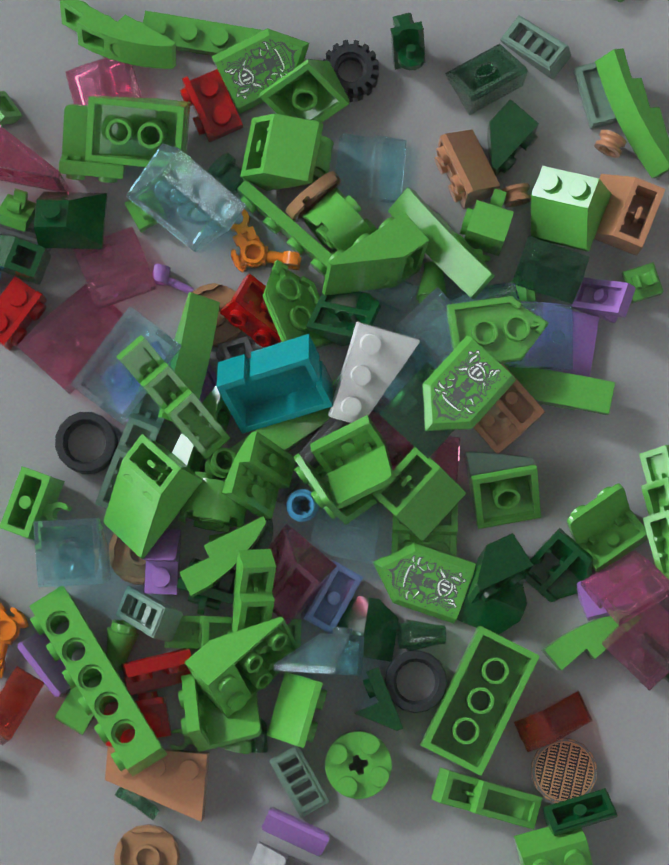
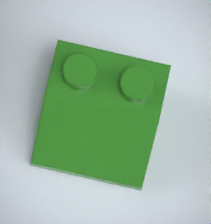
(567, 208)

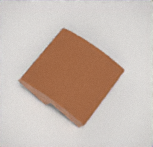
(509, 417)

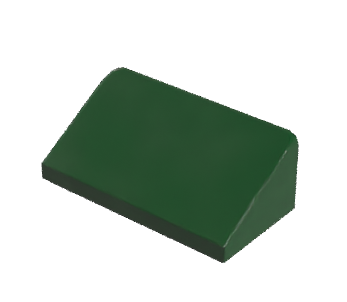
(579, 812)

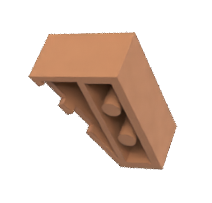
(173, 781)

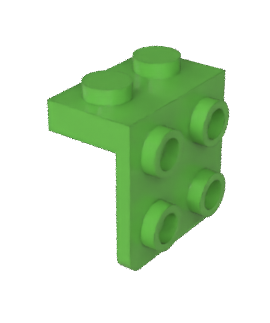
(74, 148)
(354, 461)
(318, 482)
(607, 527)
(208, 725)

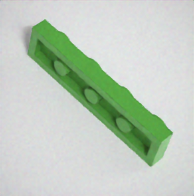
(196, 34)
(278, 221)

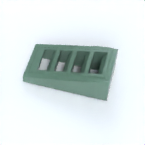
(540, 62)
(484, 462)
(150, 614)
(286, 756)

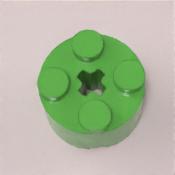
(337, 221)
(211, 508)
(347, 780)

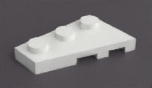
(368, 370)

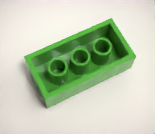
(479, 700)

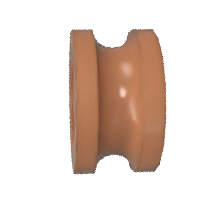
(610, 143)
(517, 195)

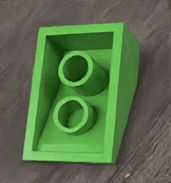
(134, 128)

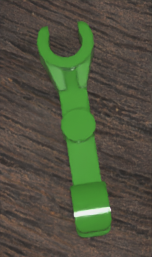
(242, 747)

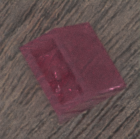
(298, 573)

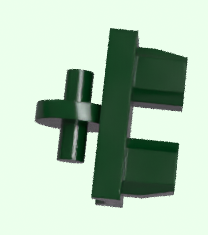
(407, 42)
(210, 598)

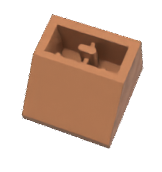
(466, 167)
(628, 212)

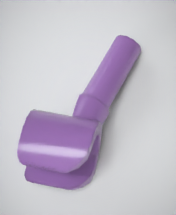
(161, 277)

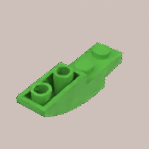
(119, 40)

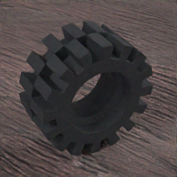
(365, 58)

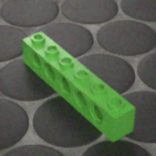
(145, 747)

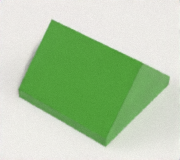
(307, 92)
(505, 496)

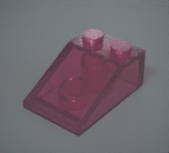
(25, 167)
(69, 337)

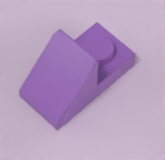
(604, 298)
(163, 564)

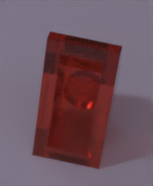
(15, 701)
(553, 721)

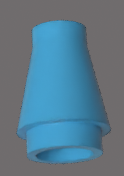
(294, 505)

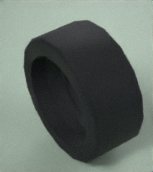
(72, 423)
(440, 681)

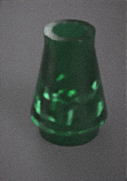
(418, 635)

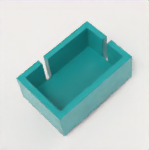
(275, 384)

